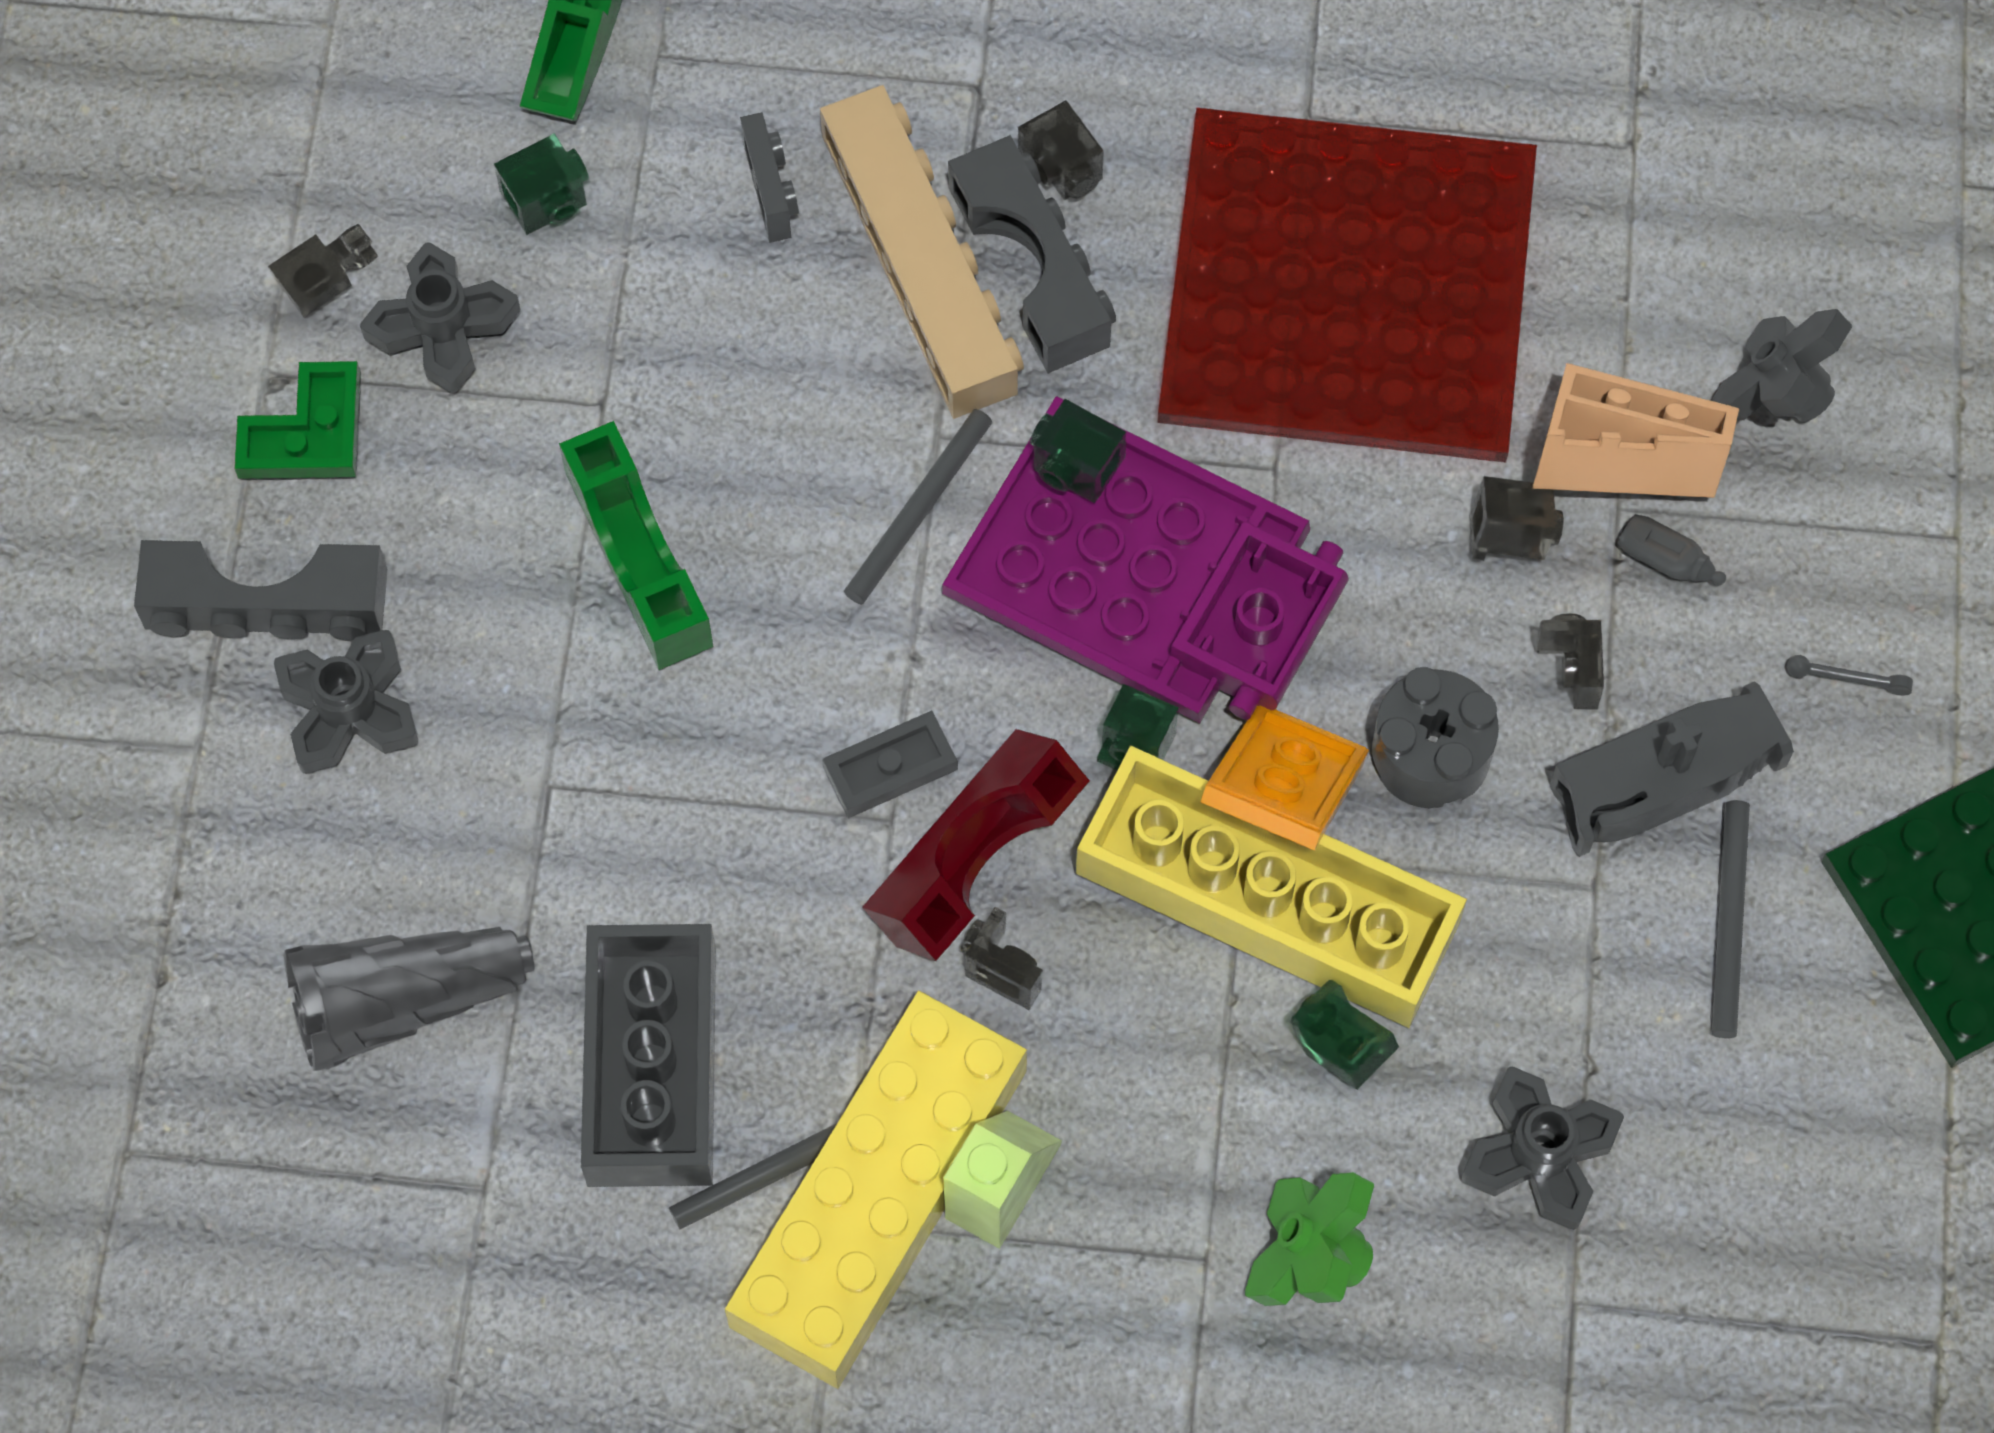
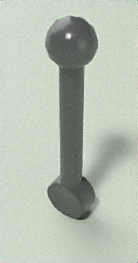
(1800, 666)

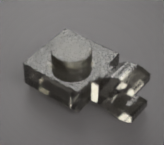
(317, 273)

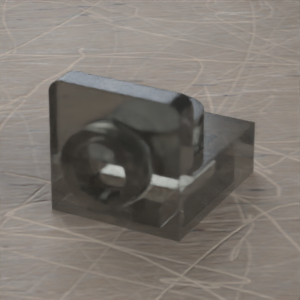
(1582, 655)
(1004, 971)

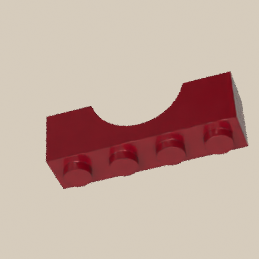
(1016, 791)

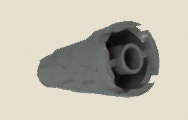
(388, 986)

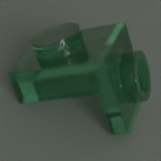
(1341, 1035)

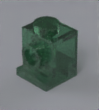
(1139, 722)

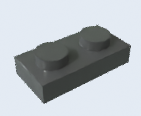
(764, 155)
(890, 764)

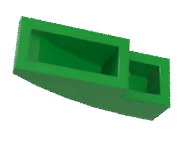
(568, 55)

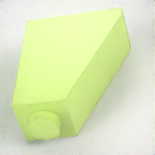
(996, 1175)

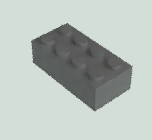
(649, 1055)

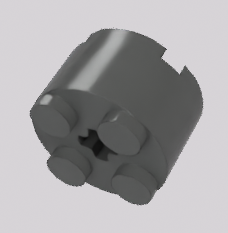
(1440, 706)

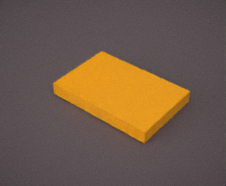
(1285, 776)

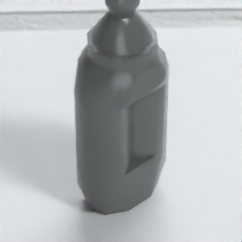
(1667, 551)

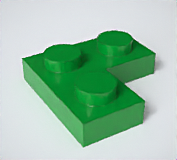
(314, 441)

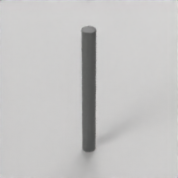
(918, 506)
(1731, 919)
(749, 1180)

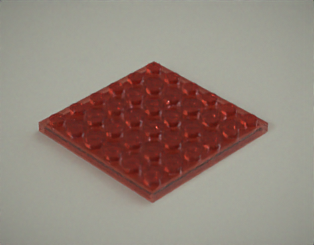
(1349, 285)

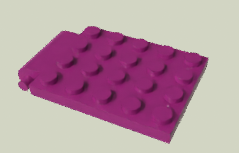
(1158, 582)

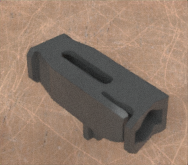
(1669, 767)

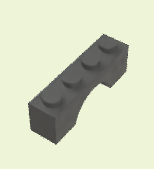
(1002, 197)
(333, 594)

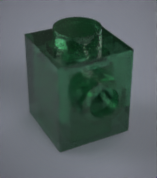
(542, 183)
(1077, 450)

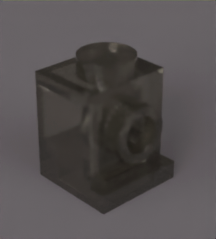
(1063, 151)
(1513, 519)

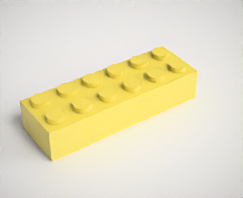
(1291, 906)
(874, 1190)

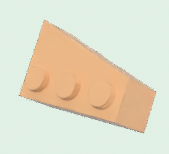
(1633, 438)

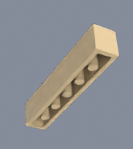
(920, 251)

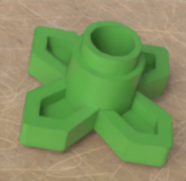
(1315, 1242)

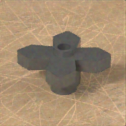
(440, 317)
(1787, 367)
(345, 700)
(1553, 1171)

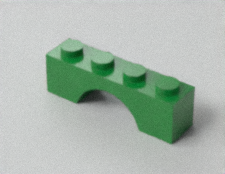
(634, 546)

